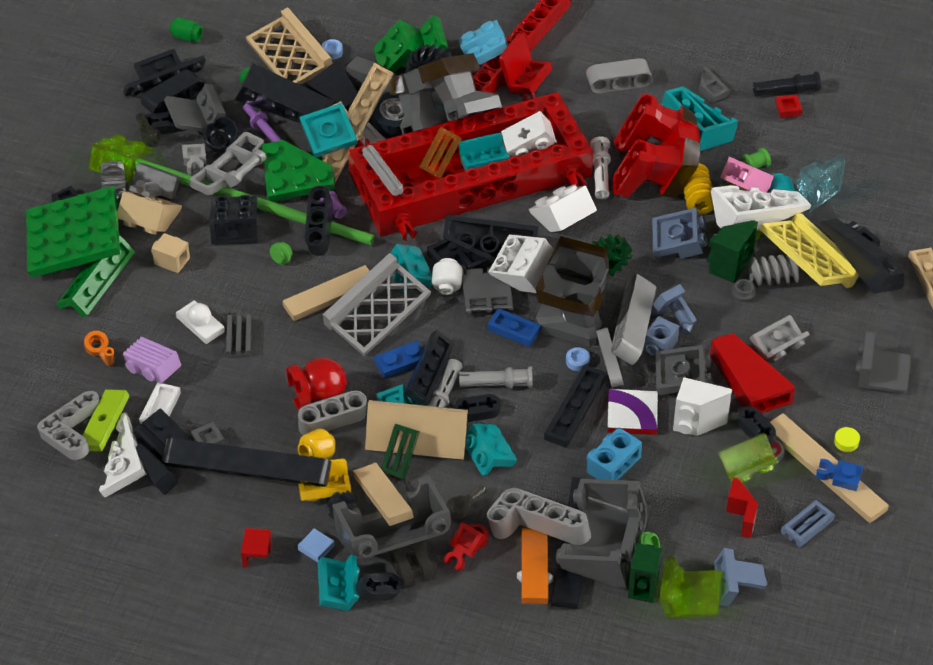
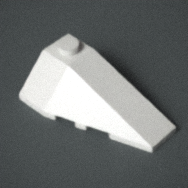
(740, 206)

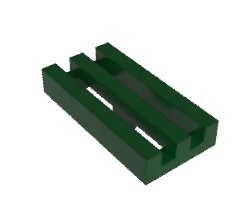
(408, 455)

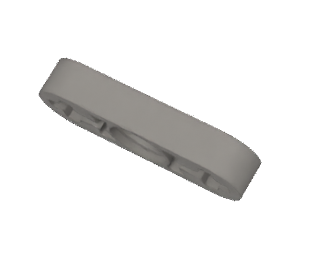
(609, 358)

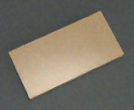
(440, 428)

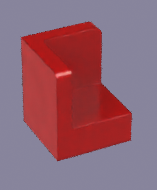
(255, 544)

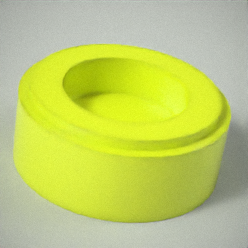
(847, 439)

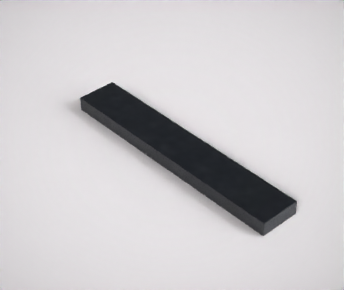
(567, 583)

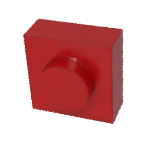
(788, 106)

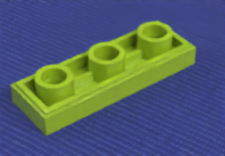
(105, 418)

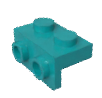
(482, 151)
(412, 261)
(488, 448)
(338, 582)

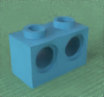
(614, 456)

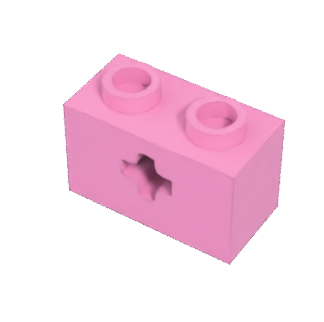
(746, 175)

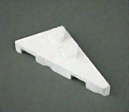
(124, 460)

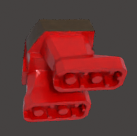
(665, 164)

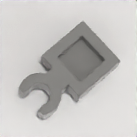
(194, 156)

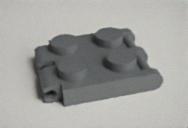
(485, 292)

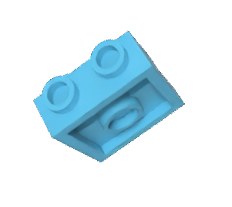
(485, 42)

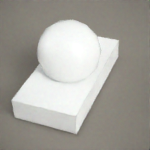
(200, 321)

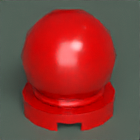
(316, 381)

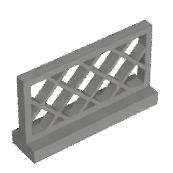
(359, 295)

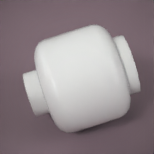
(447, 275)

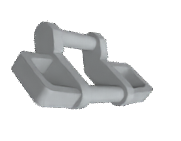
(234, 151)

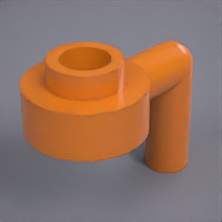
(105, 352)

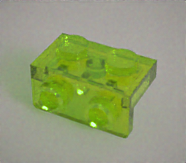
(748, 458)

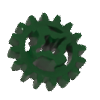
(618, 251)

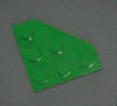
(293, 171)

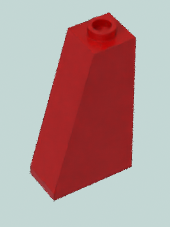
(749, 375)

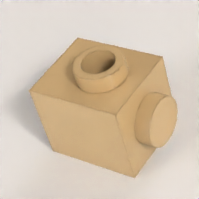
(170, 253)

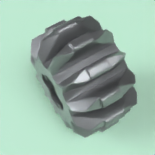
(113, 175)

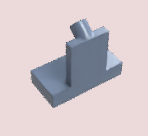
(673, 300)
(736, 574)

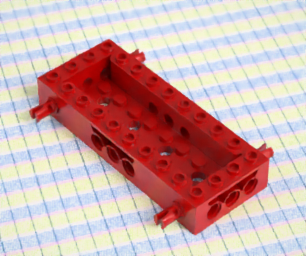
(461, 191)

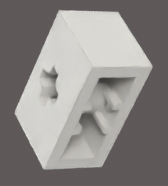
(529, 135)

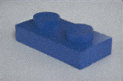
(514, 327)
(398, 359)

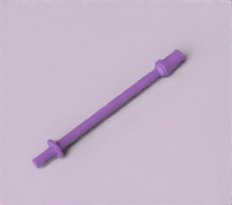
(259, 120)

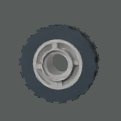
(388, 116)

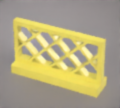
(811, 251)

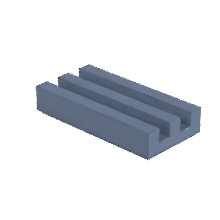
(795, 535)

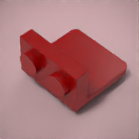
(519, 69)

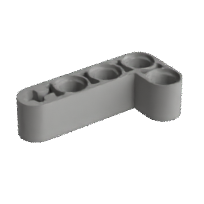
(546, 516)

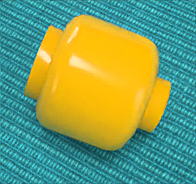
(317, 444)

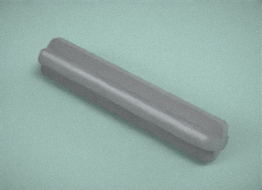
(382, 170)

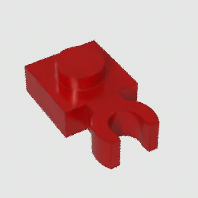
(465, 542)

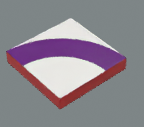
(632, 411)

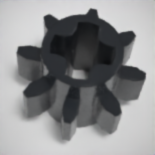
(339, 497)

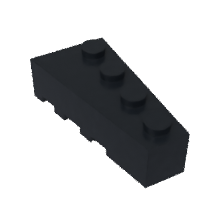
(279, 95)

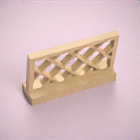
(307, 43)

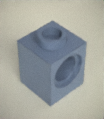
(661, 336)

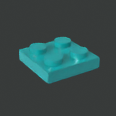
(328, 130)

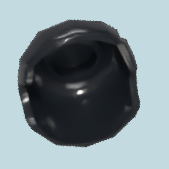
(220, 134)

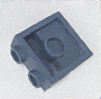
(679, 234)

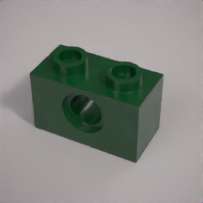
(644, 573)

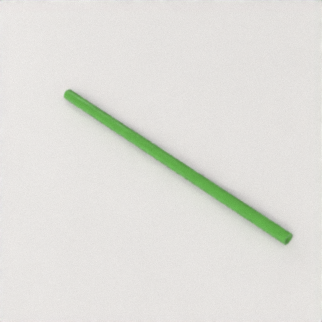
(274, 208)

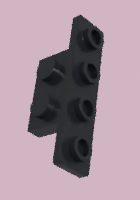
(159, 69)

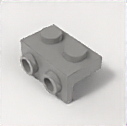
(778, 338)

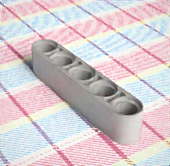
(633, 319)

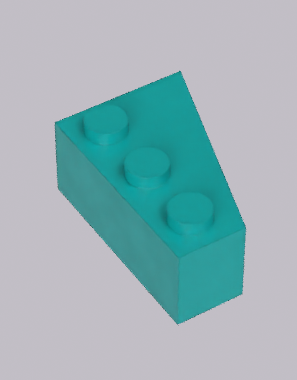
(712, 125)

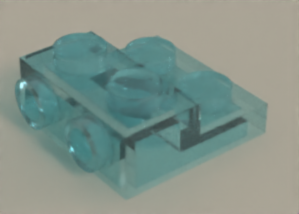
(821, 181)

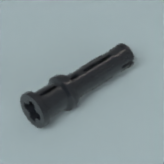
(798, 84)

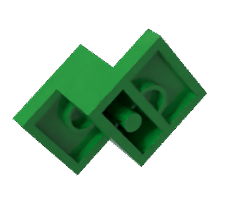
(404, 38)

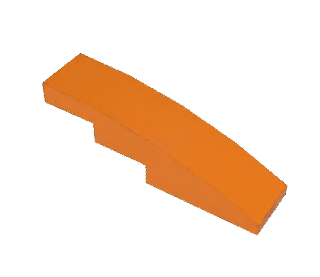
(534, 567)

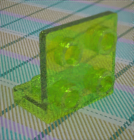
(118, 149)
(689, 592)

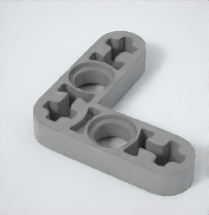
(59, 426)

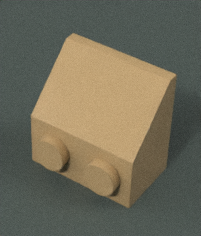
(149, 212)

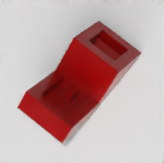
(744, 504)

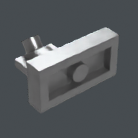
(154, 182)

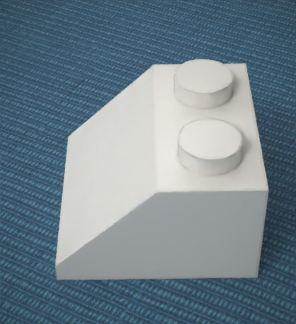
(701, 407)

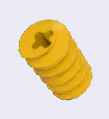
(698, 191)

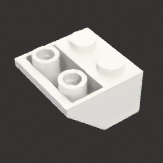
(563, 208)
(522, 262)

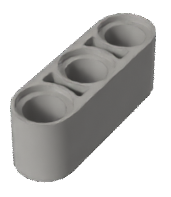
(619, 76)
(338, 404)

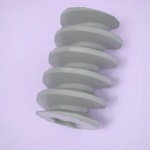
(772, 268)

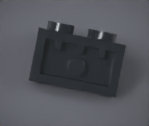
(233, 219)

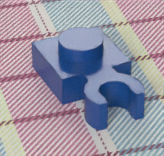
(843, 474)

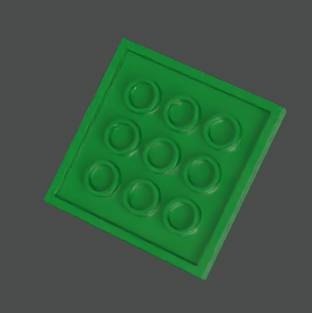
(72, 232)

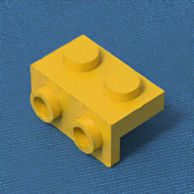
(337, 481)

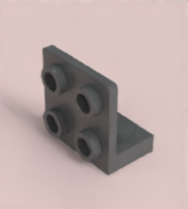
(195, 113)

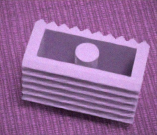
(151, 360)

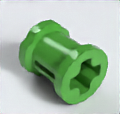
(757, 159)

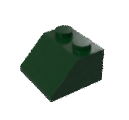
(732, 249)

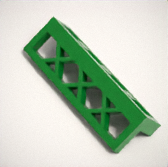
(95, 280)

